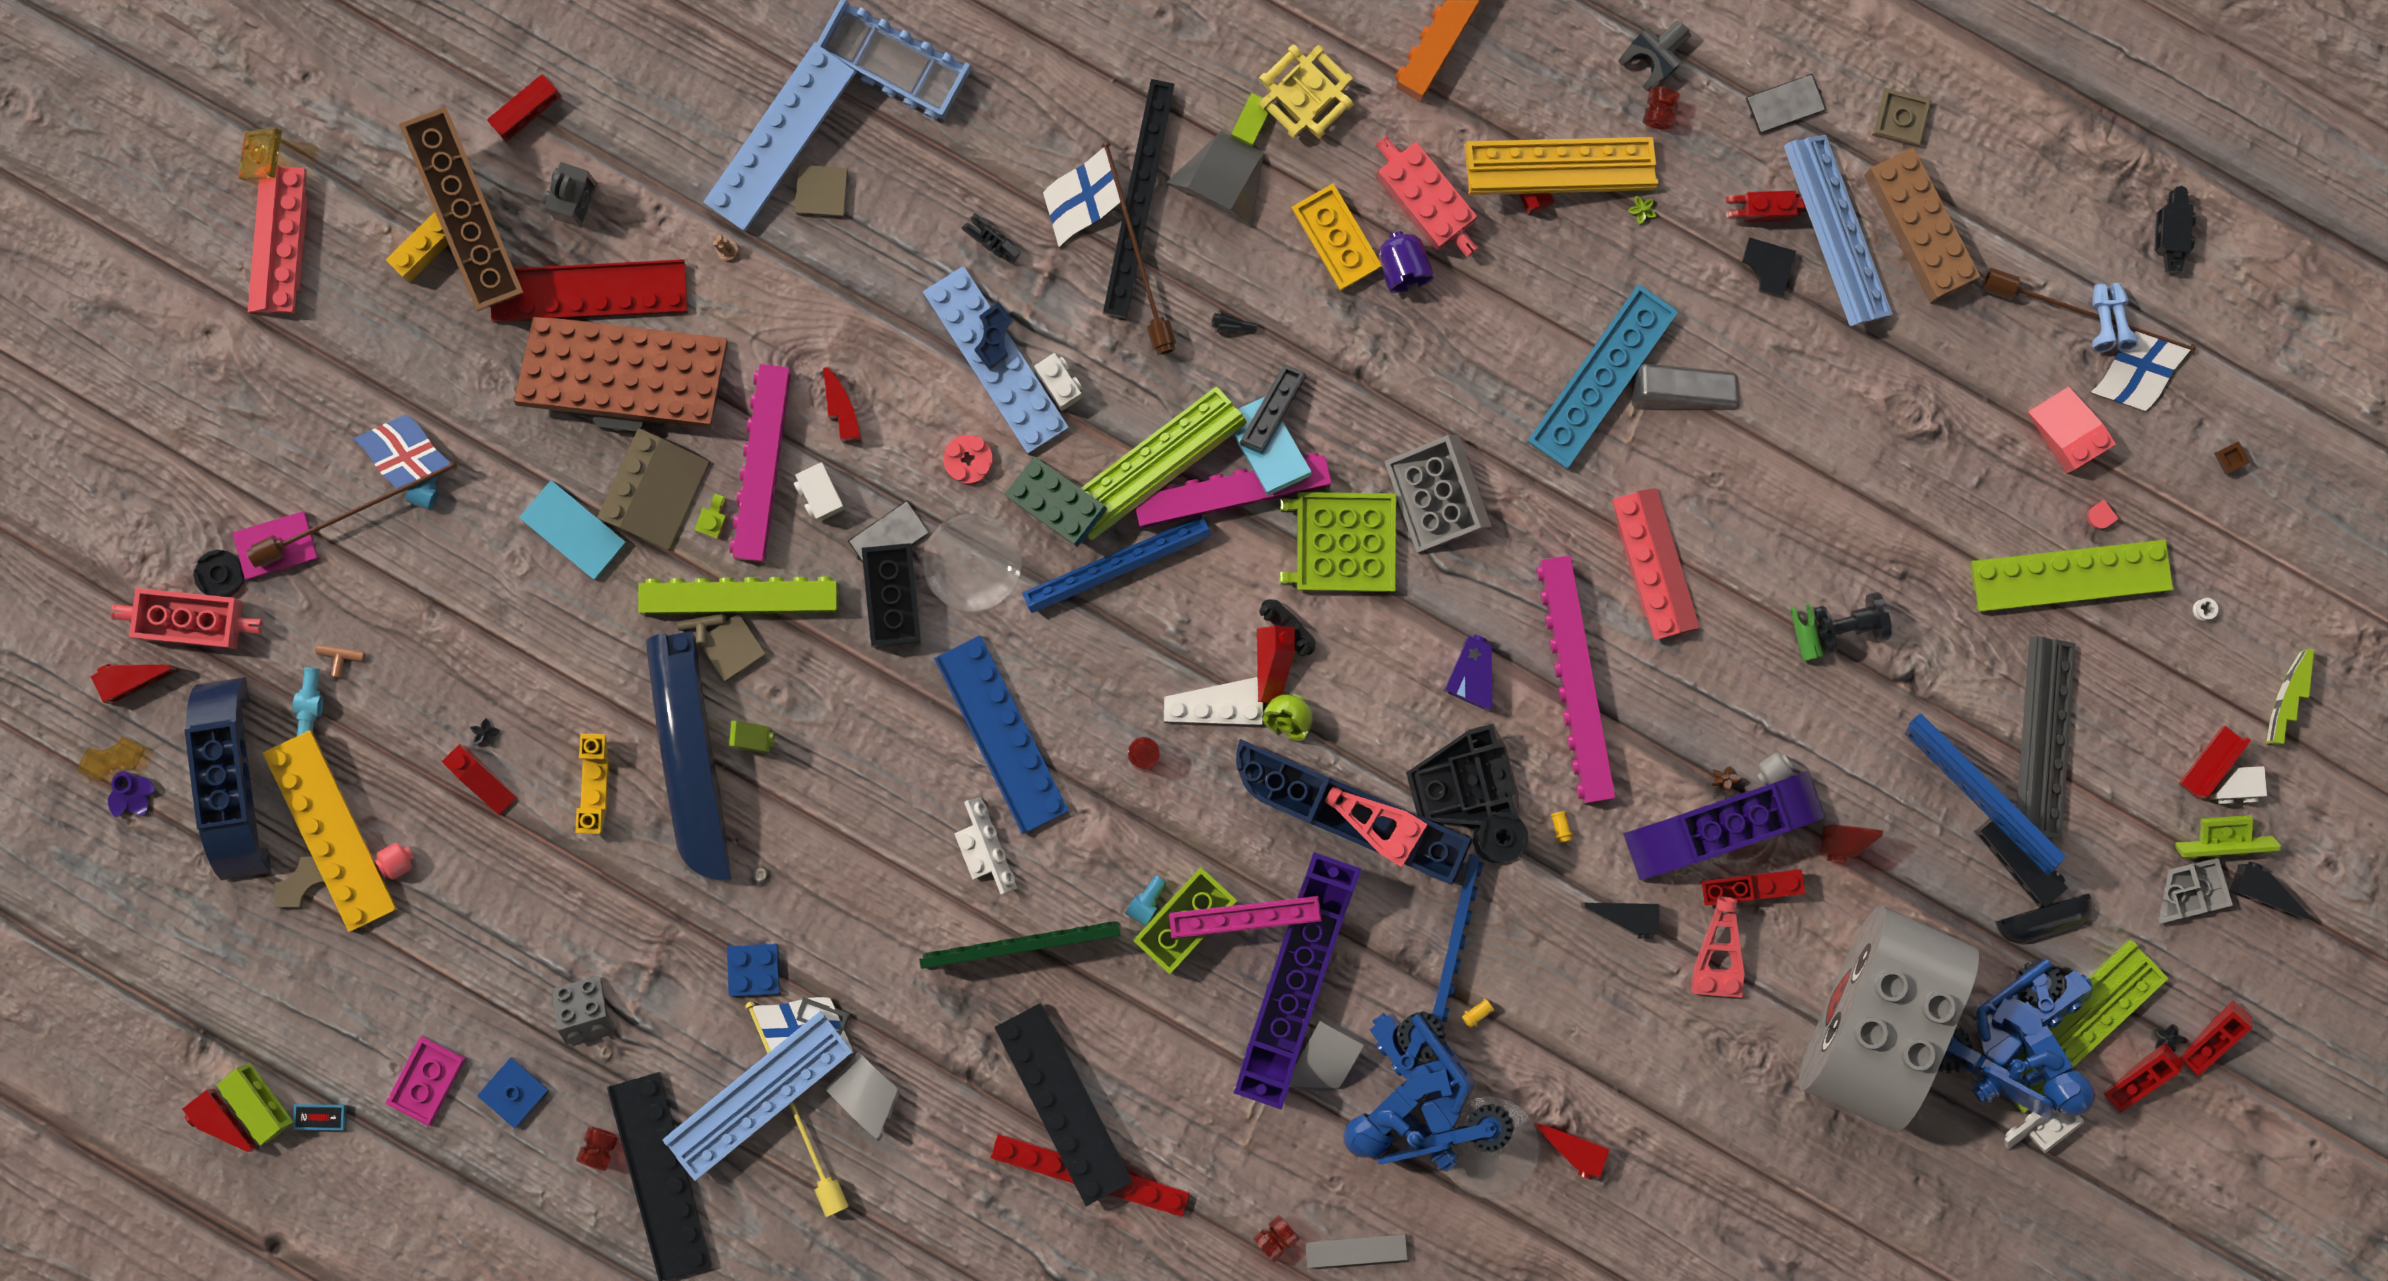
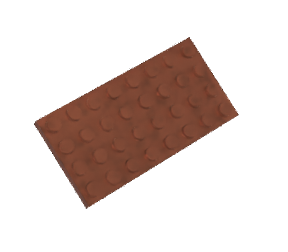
(621, 372)

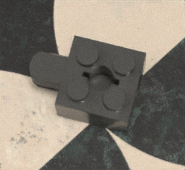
(569, 194)

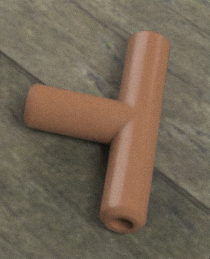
(339, 655)

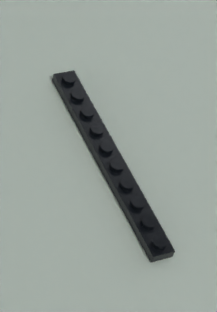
(1139, 197)

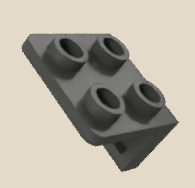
(581, 1011)

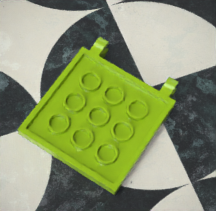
(1344, 542)

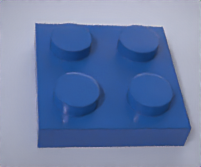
(753, 969)

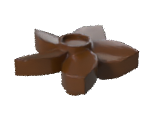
(1726, 778)

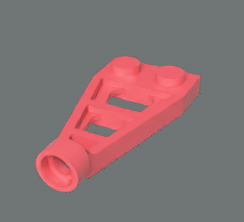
(1404, 837)
(1720, 981)

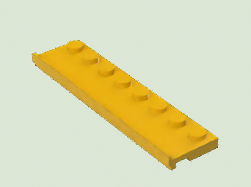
(1560, 165)
(330, 830)

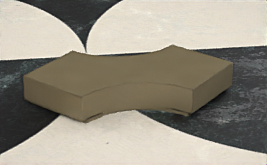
(292, 890)

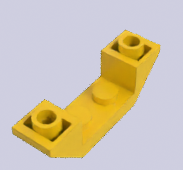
(594, 784)

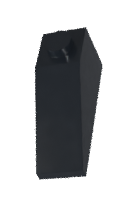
(2263, 888)
(1631, 917)

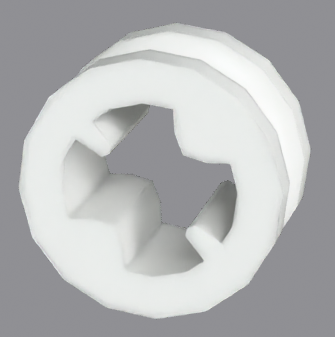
(2199, 613)

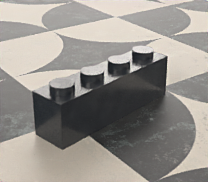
(2029, 876)

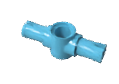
(308, 703)

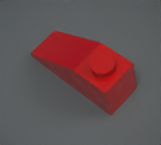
(1274, 660)
(121, 681)
(479, 778)
(2217, 1037)
(2144, 1077)
(213, 1117)
(1579, 1153)

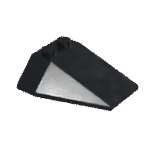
(1465, 780)

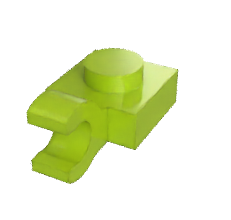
(712, 521)

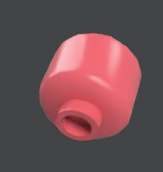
(394, 861)

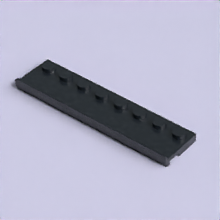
(1063, 1104)
(658, 1177)

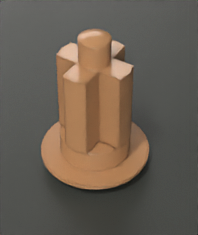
(726, 249)

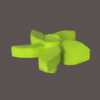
(1642, 209)

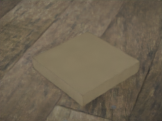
(1901, 117)
(821, 191)
(732, 647)

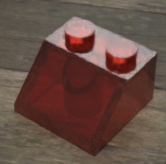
(1846, 842)

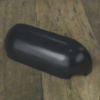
(2046, 920)

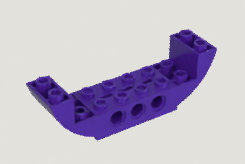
(1724, 826)

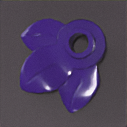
(132, 797)

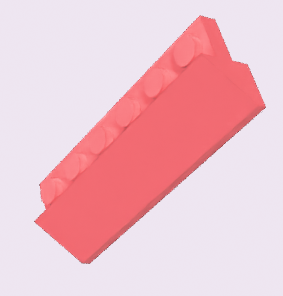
(278, 242)
(1654, 563)

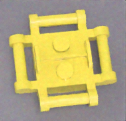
(1306, 92)

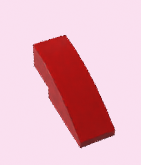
(841, 408)

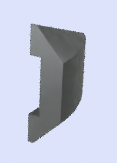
(1223, 175)

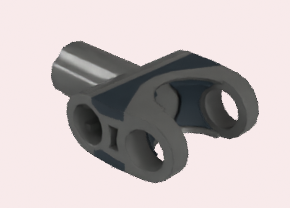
(1657, 52)

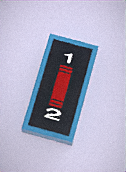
(319, 1117)

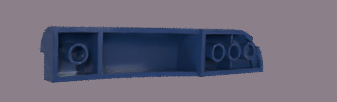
(687, 754)
(1302, 795)

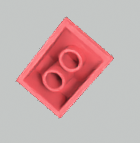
(2070, 429)

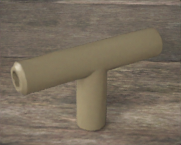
(700, 625)

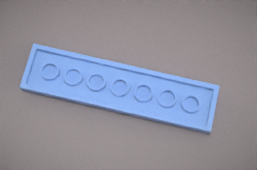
(1011, 381)

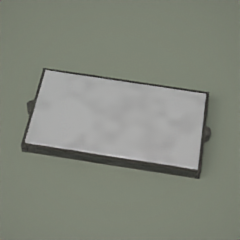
(1785, 104)
(896, 527)

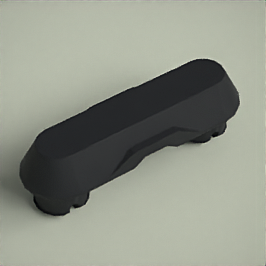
(1280, 616)

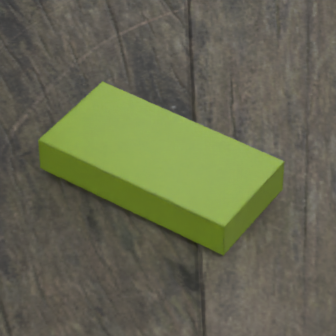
(1250, 121)

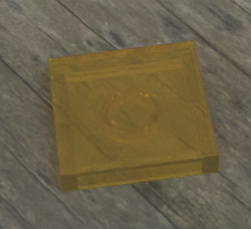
(259, 154)

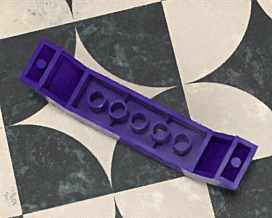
(1295, 984)

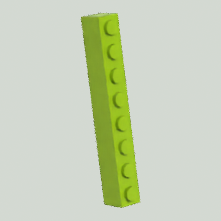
(738, 597)

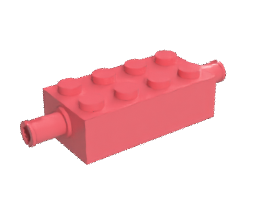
(1426, 196)
(186, 618)

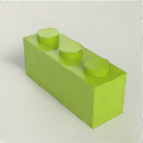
(254, 1103)

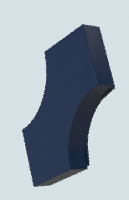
(995, 324)

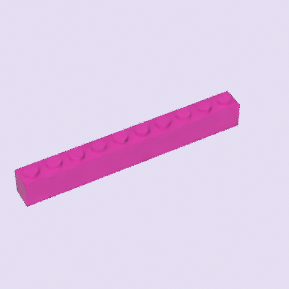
(1576, 679)

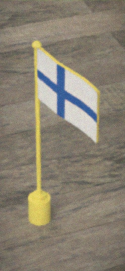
(774, 1026)

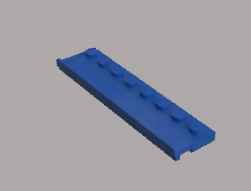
(1001, 734)
(1984, 794)

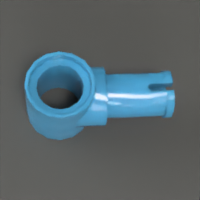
(423, 494)
(1144, 905)

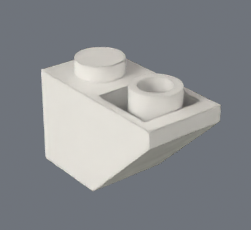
(2241, 783)

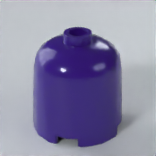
(1404, 262)

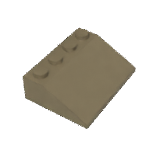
(653, 489)

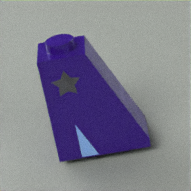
(1473, 673)

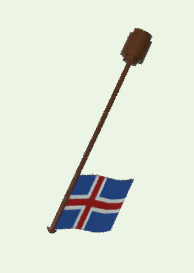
(401, 456)

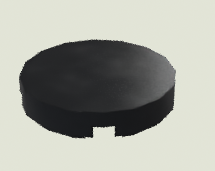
(219, 573)

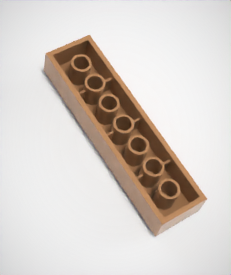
(461, 209)

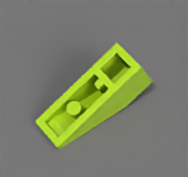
(751, 737)

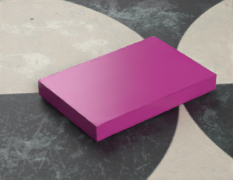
(284, 528)
(425, 1081)

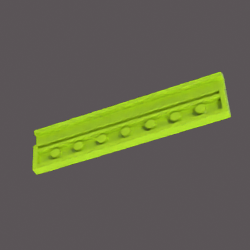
(1163, 457)
(2071, 575)
(2117, 991)

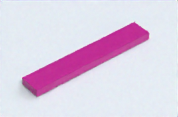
(1245, 917)

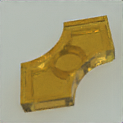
(101, 762)

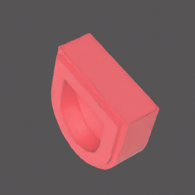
(2101, 515)

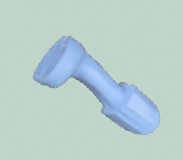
(2118, 300)

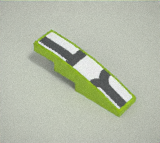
(2294, 688)

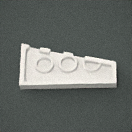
(1219, 704)

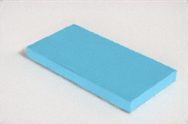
(1280, 462)
(573, 530)

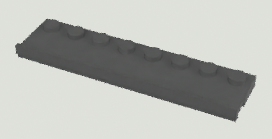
(2046, 733)

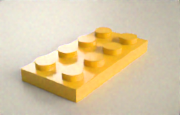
(1336, 237)

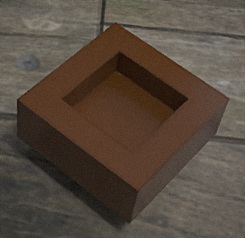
(2232, 458)

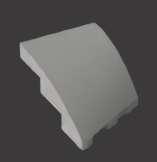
(2194, 891)
(1325, 1059)
(865, 1094)

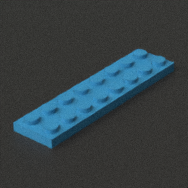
(1602, 376)

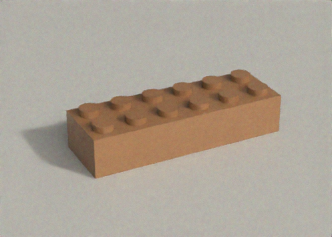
(1921, 225)

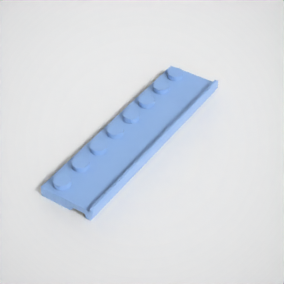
(779, 137)
(1837, 230)
(757, 1095)

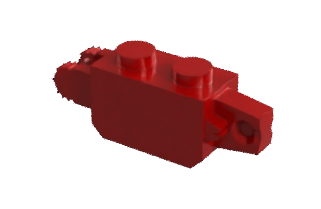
(1767, 206)

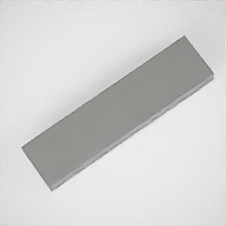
(1356, 1250)

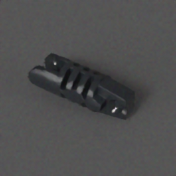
(991, 239)

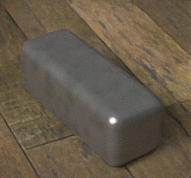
(1683, 389)

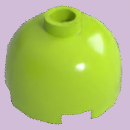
(1289, 715)

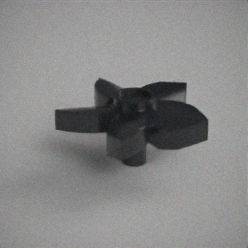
(484, 733)
(2168, 1037)

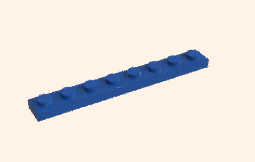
(1116, 564)
(1457, 939)

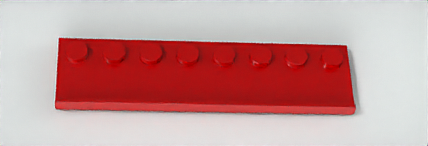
(597, 291)

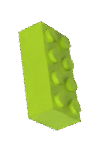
(1197, 893)

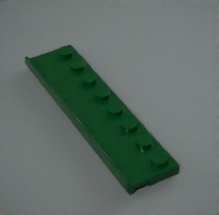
(1020, 944)

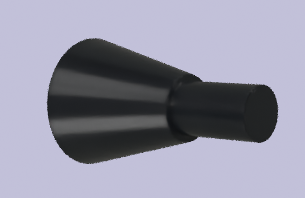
(1227, 322)

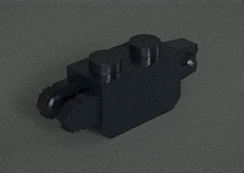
(2174, 230)

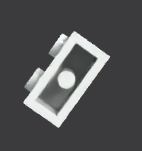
(1058, 382)
(819, 492)

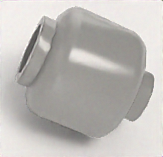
(1775, 768)

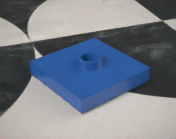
(513, 1092)

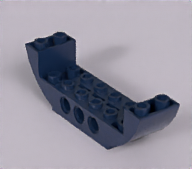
(223, 779)

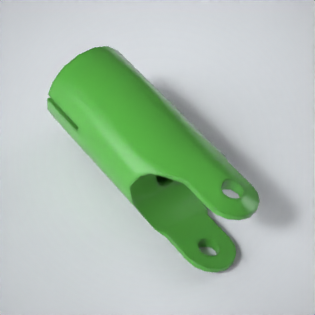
(1807, 636)

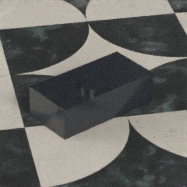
(891, 595)

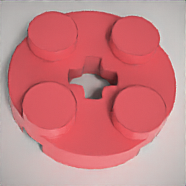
(975, 447)

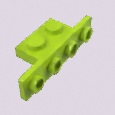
(2227, 836)

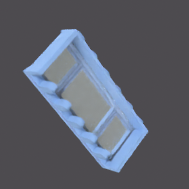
(894, 60)

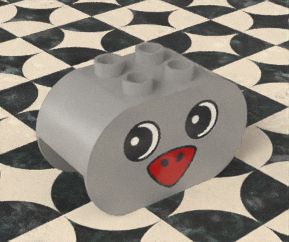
(1889, 1019)

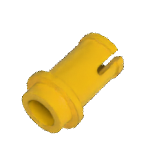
(1561, 827)
(1477, 1013)

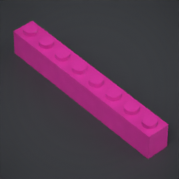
(762, 463)
(1223, 494)

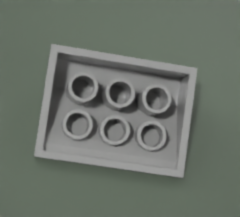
(1437, 493)

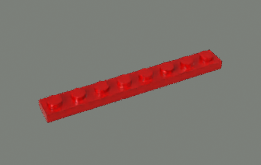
(1050, 1164)

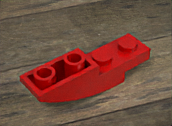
(1754, 886)

